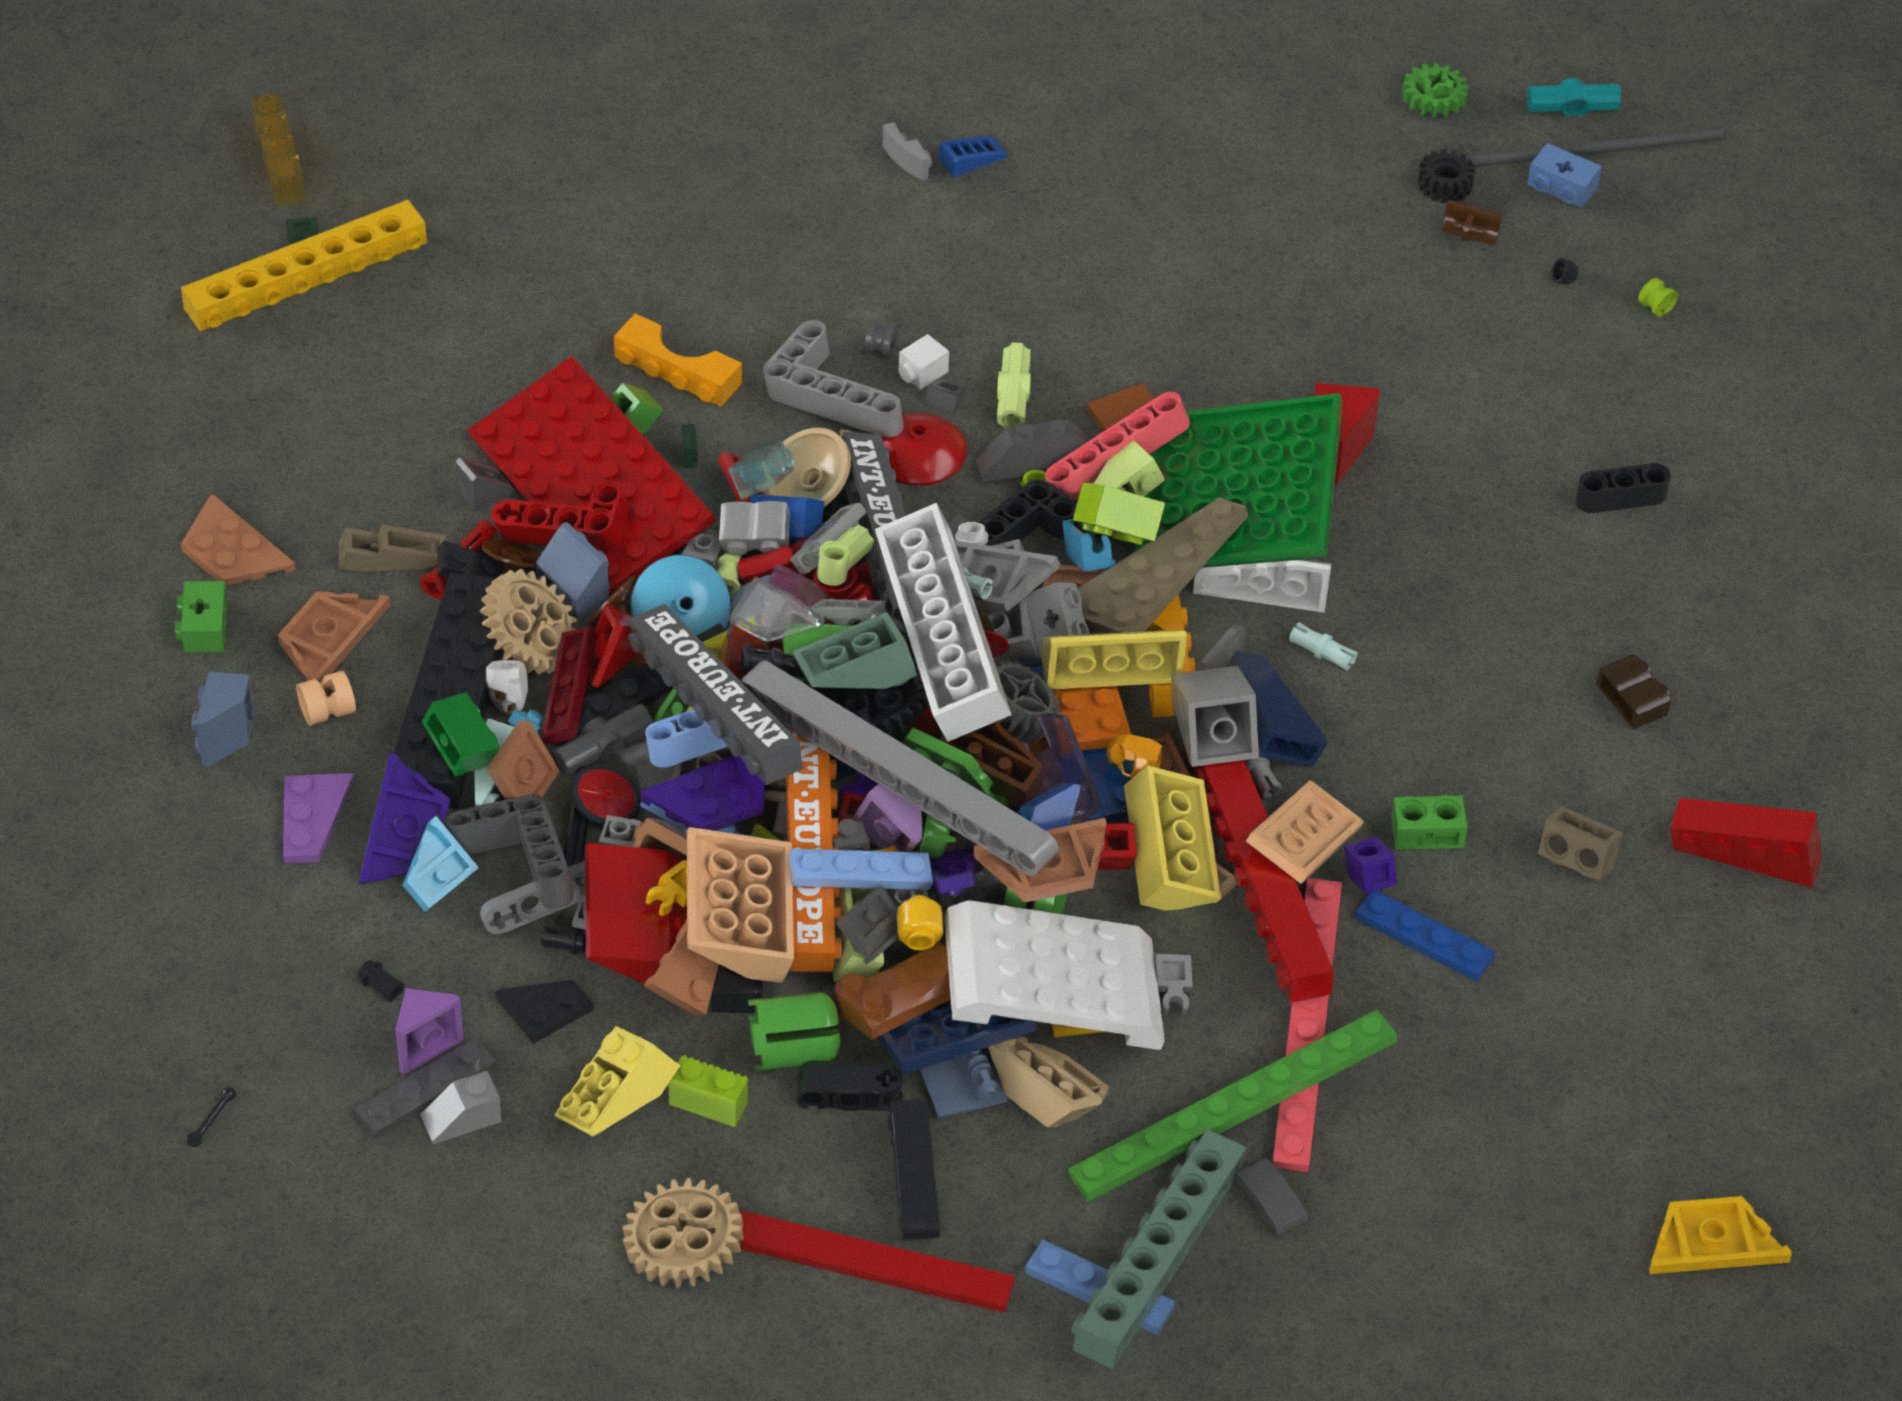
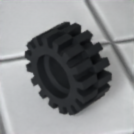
(1446, 164)

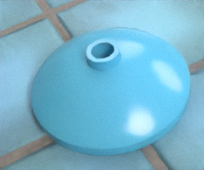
(680, 578)

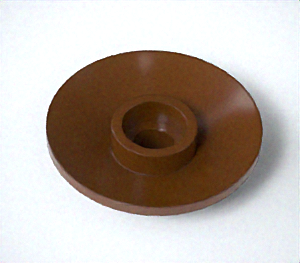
(511, 555)

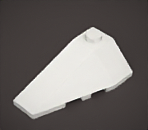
(1279, 583)

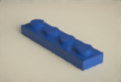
(1425, 935)

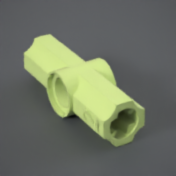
(1013, 385)

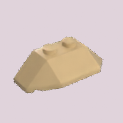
(1046, 1081)

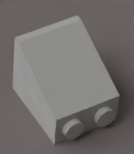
(1216, 715)

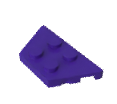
(710, 795)
(399, 821)

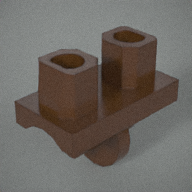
(1472, 222)

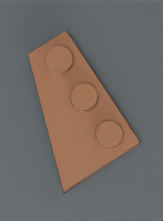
(684, 977)

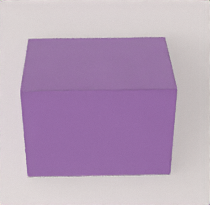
(427, 1027)

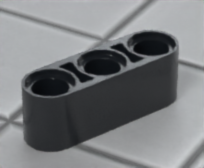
(1623, 488)

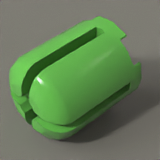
(794, 1030)

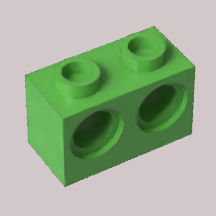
(1428, 822)

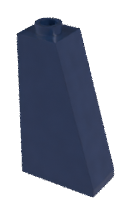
(1283, 725)

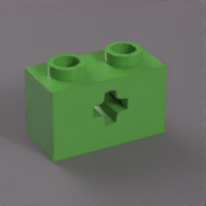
(203, 616)

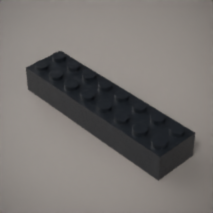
(451, 666)

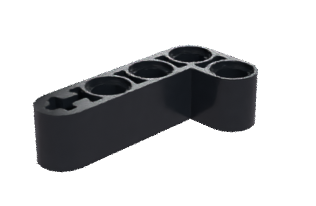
(1031, 506)
(914, 1169)

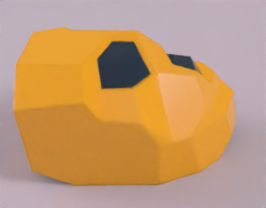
(1133, 753)

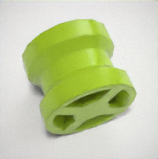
(1657, 297)

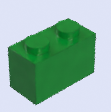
(461, 734)

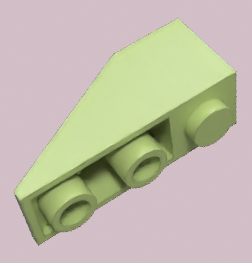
(1130, 471)

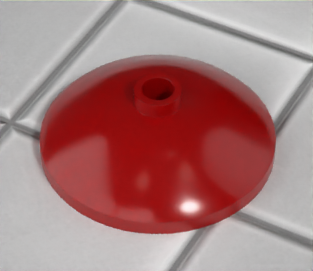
(926, 450)

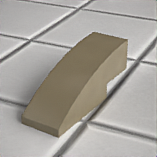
(388, 549)

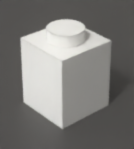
(923, 362)

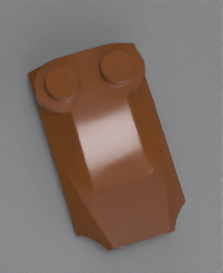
(894, 994)

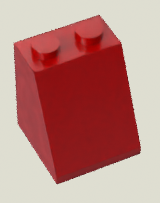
(1357, 421)

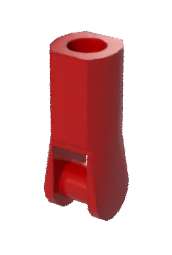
(764, 563)

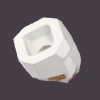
(507, 685)

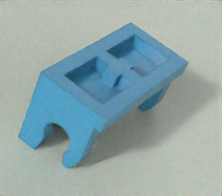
(1085, 550)

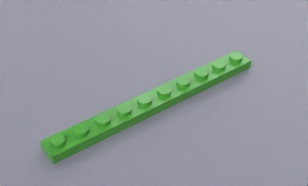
(1232, 1105)

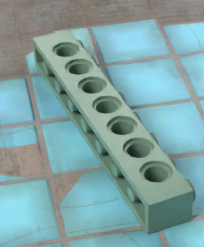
(1158, 1249)

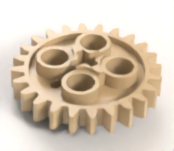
(526, 619)
(683, 1232)

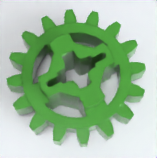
(1435, 90)

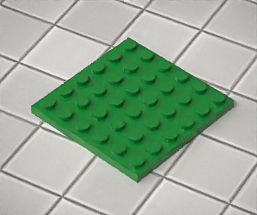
(1262, 456)

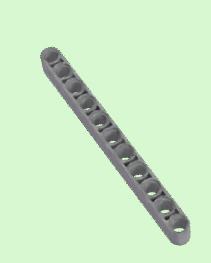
(902, 770)

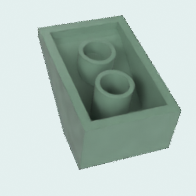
(859, 657)

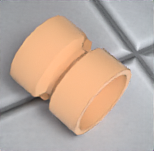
(326, 698)

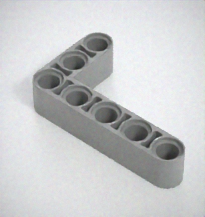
(795, 381)

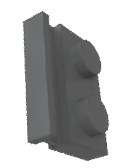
(871, 924)

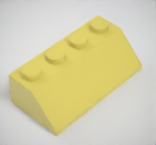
(1112, 658)
(1172, 840)

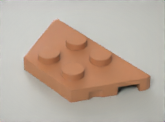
(231, 547)
(329, 630)
(1067, 872)

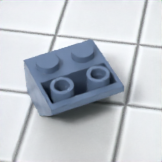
(576, 571)
(223, 716)

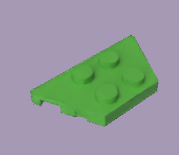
(952, 759)

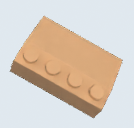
(740, 902)

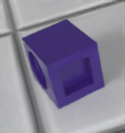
(1370, 865)

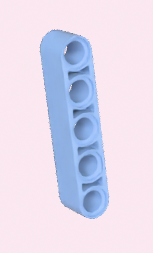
(680, 739)

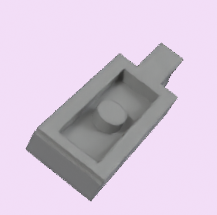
(808, 556)

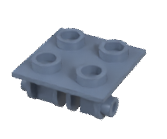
(963, 1084)

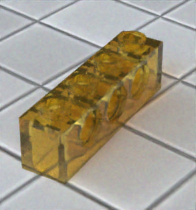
(277, 149)

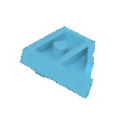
(437, 866)

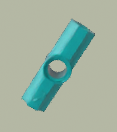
(1573, 97)

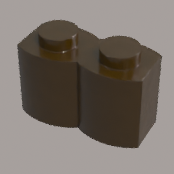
(1634, 691)

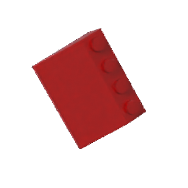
(620, 925)

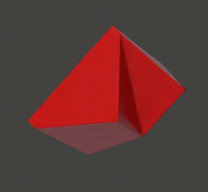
(611, 645)

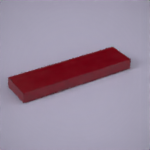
(568, 685)

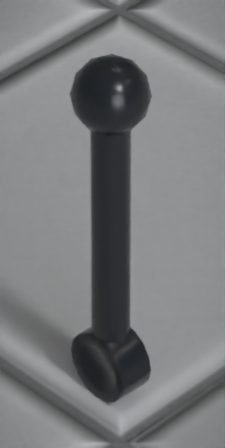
(195, 1139)

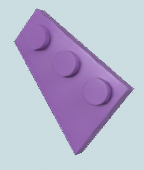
(310, 813)

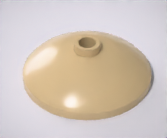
(819, 466)

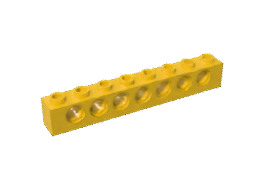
(303, 265)

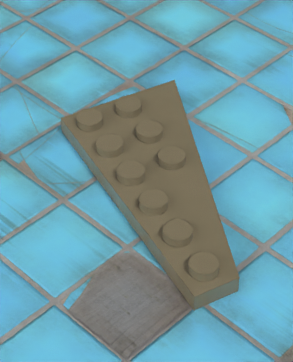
(1148, 580)

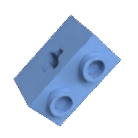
(1564, 175)

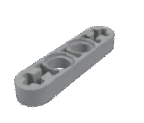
(515, 897)

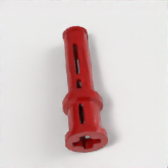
(482, 532)

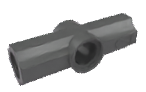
(602, 739)

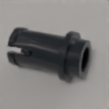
(564, 938)
(374, 975)

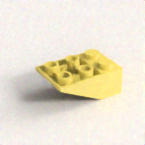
(616, 1082)

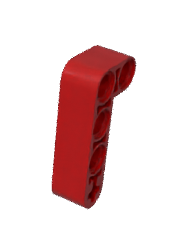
(538, 521)

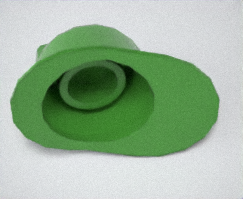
(934, 837)

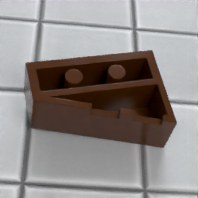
(1006, 762)

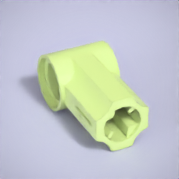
(840, 555)

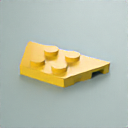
(1714, 1236)

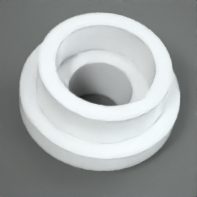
(972, 533)

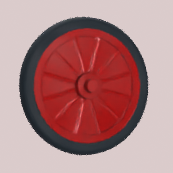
(604, 792)

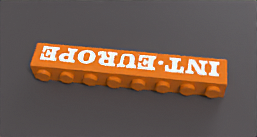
(812, 827)

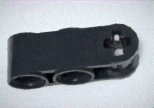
(848, 1086)

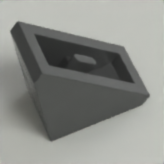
(481, 483)

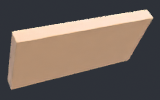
(1305, 831)

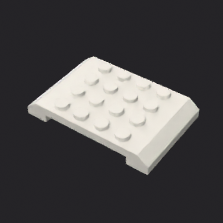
(1052, 971)

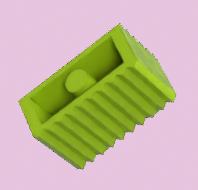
(708, 1091)

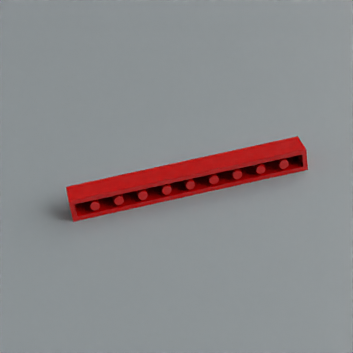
(1268, 889)

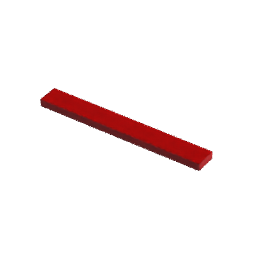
(876, 1262)

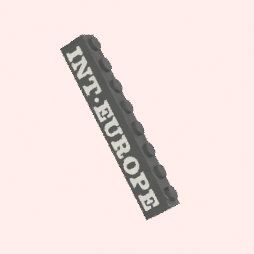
(874, 486)
(715, 694)

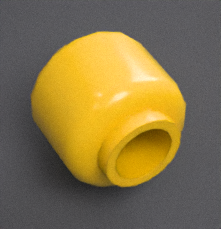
(920, 922)

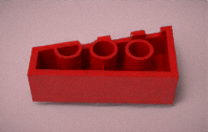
(1750, 837)

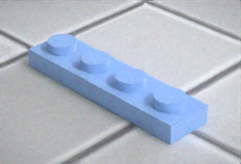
(860, 869)

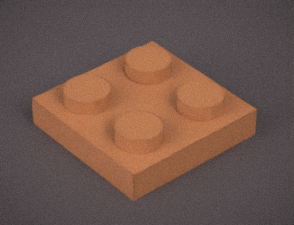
(523, 764)

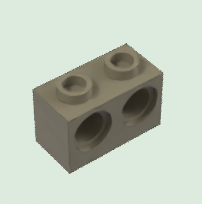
(1581, 838)

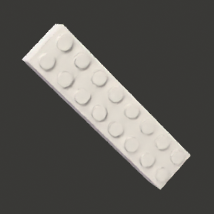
(942, 622)

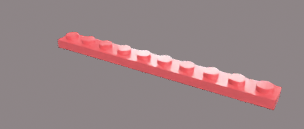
(1307, 1025)

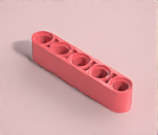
(1148, 427)

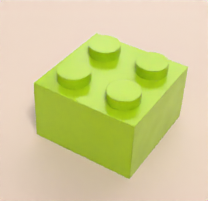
(1118, 513)

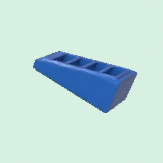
(958, 161)

